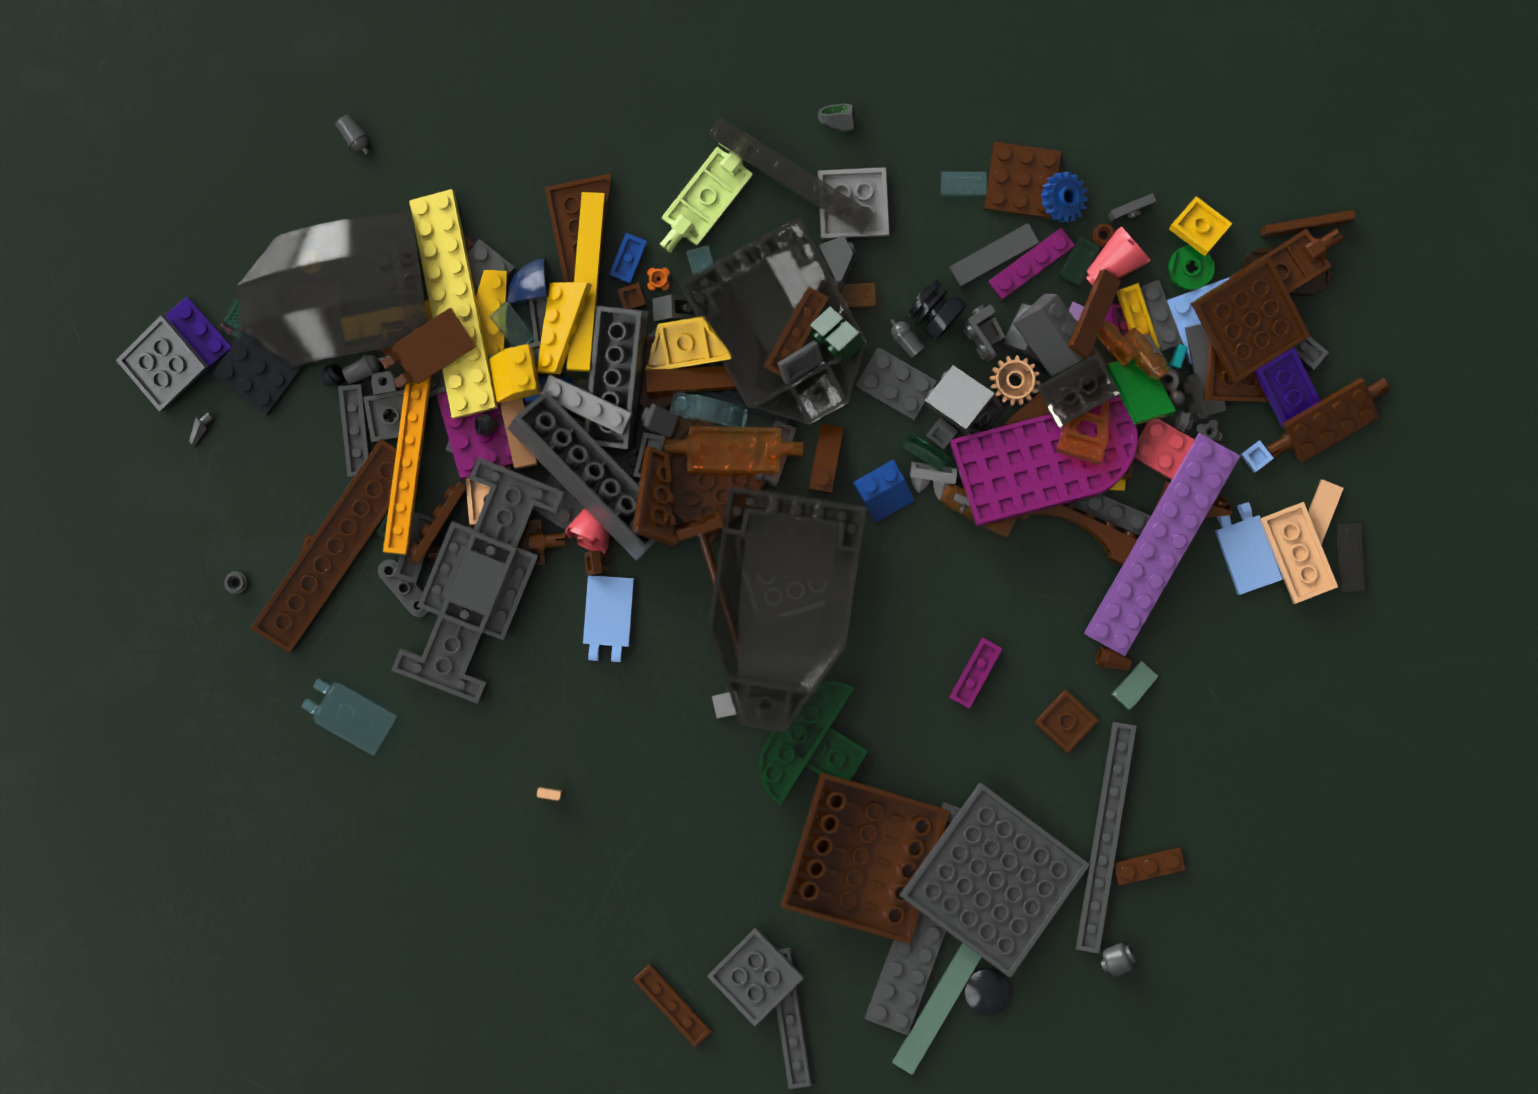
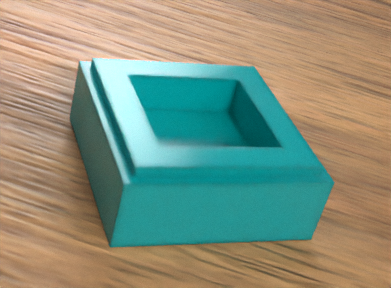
(1178, 356)

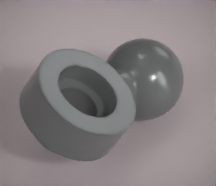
(1176, 396)

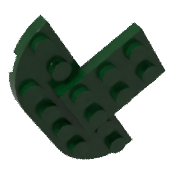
(810, 744)

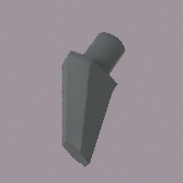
(199, 428)

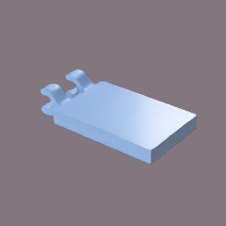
(1247, 551)
(608, 615)

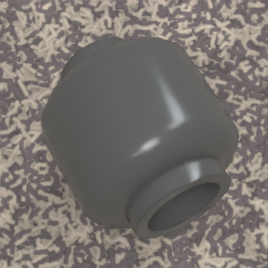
(1118, 959)

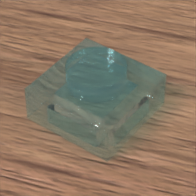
(699, 258)

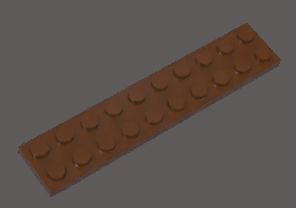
(329, 551)

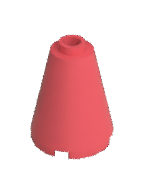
(1118, 257)
(588, 532)

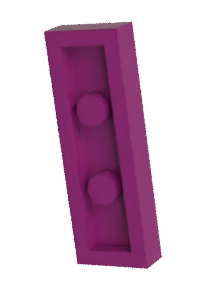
(975, 673)

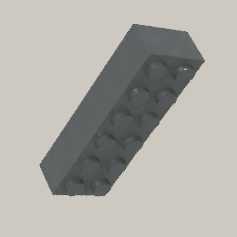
(617, 369)

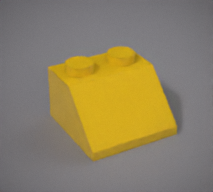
(514, 374)

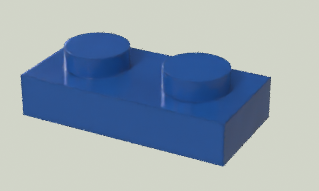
(628, 258)

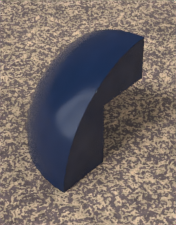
(528, 284)

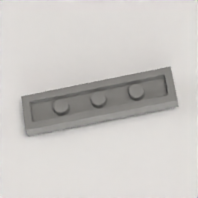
(588, 404)

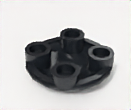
(987, 992)

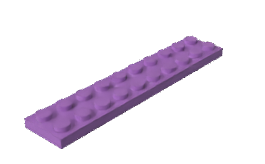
(1162, 544)

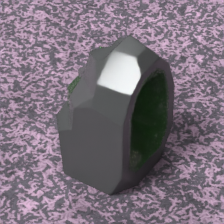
(838, 117)

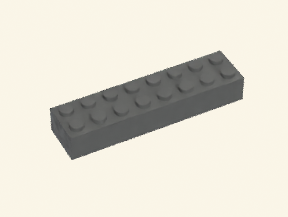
(582, 469)

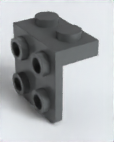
(973, 332)

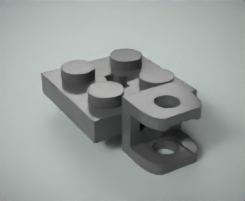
(378, 404)

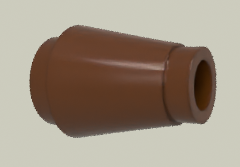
(1110, 659)

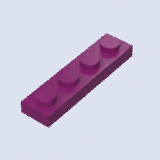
(1031, 264)

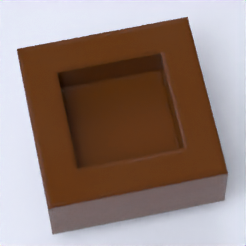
(631, 297)

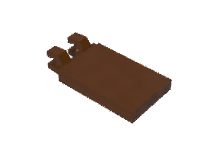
(430, 348)

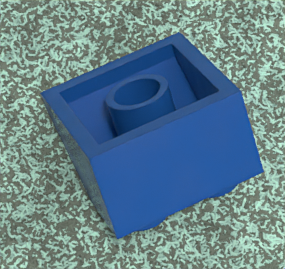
(883, 491)

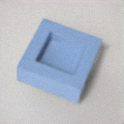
(1256, 456)

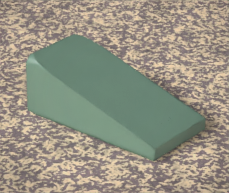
(1134, 685)

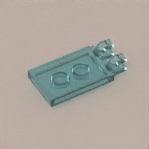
(351, 716)

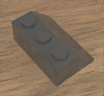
(1047, 331)

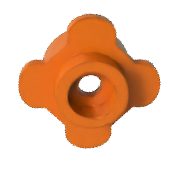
(663, 283)

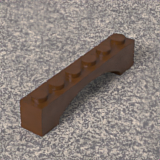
(1115, 543)

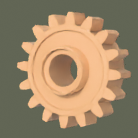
(1026, 377)

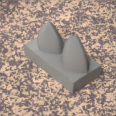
(923, 473)

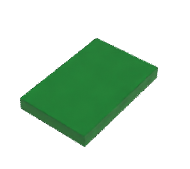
(1142, 396)

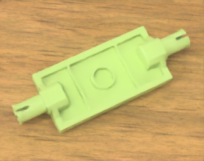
(705, 198)

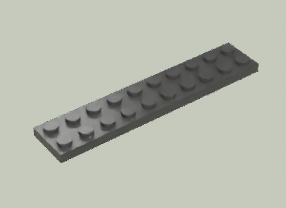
(907, 970)

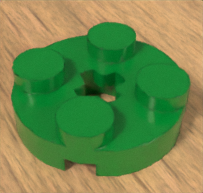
(1179, 274)

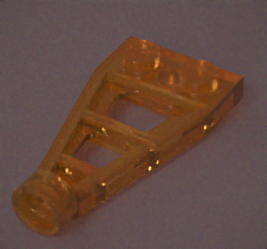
(1084, 446)

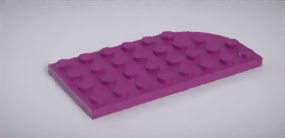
(1020, 472)

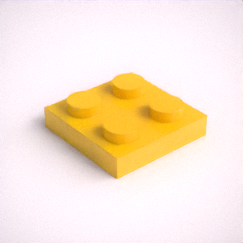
(1200, 226)

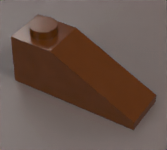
(826, 459)

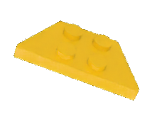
(686, 344)

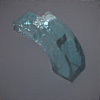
(708, 410)

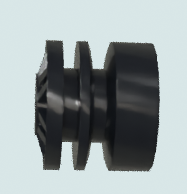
(936, 310)

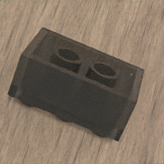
(1077, 390)

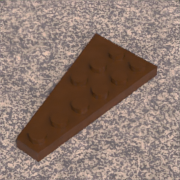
(564, 209)

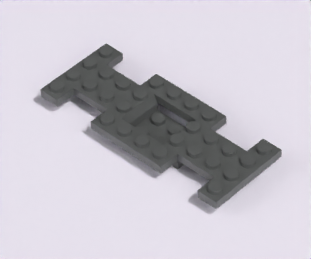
(484, 585)

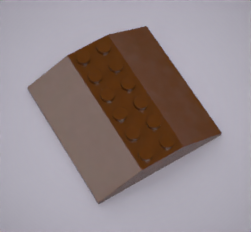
(861, 855)

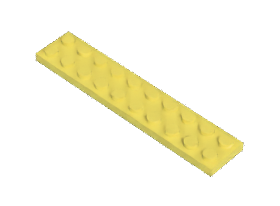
(451, 285)

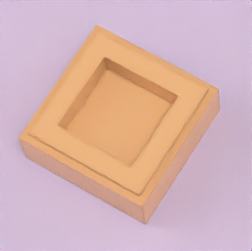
(548, 793)

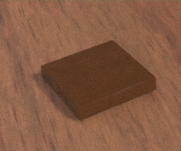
(1066, 721)

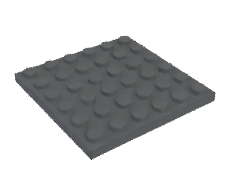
(994, 880)

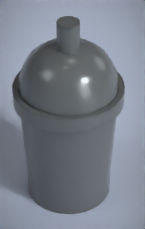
(353, 134)
(906, 337)
(362, 368)

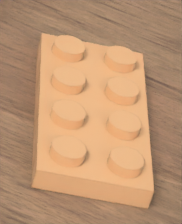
(1298, 553)

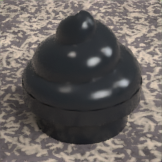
(332, 375)
(485, 425)

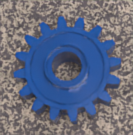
(1064, 197)

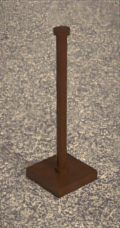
(699, 528)

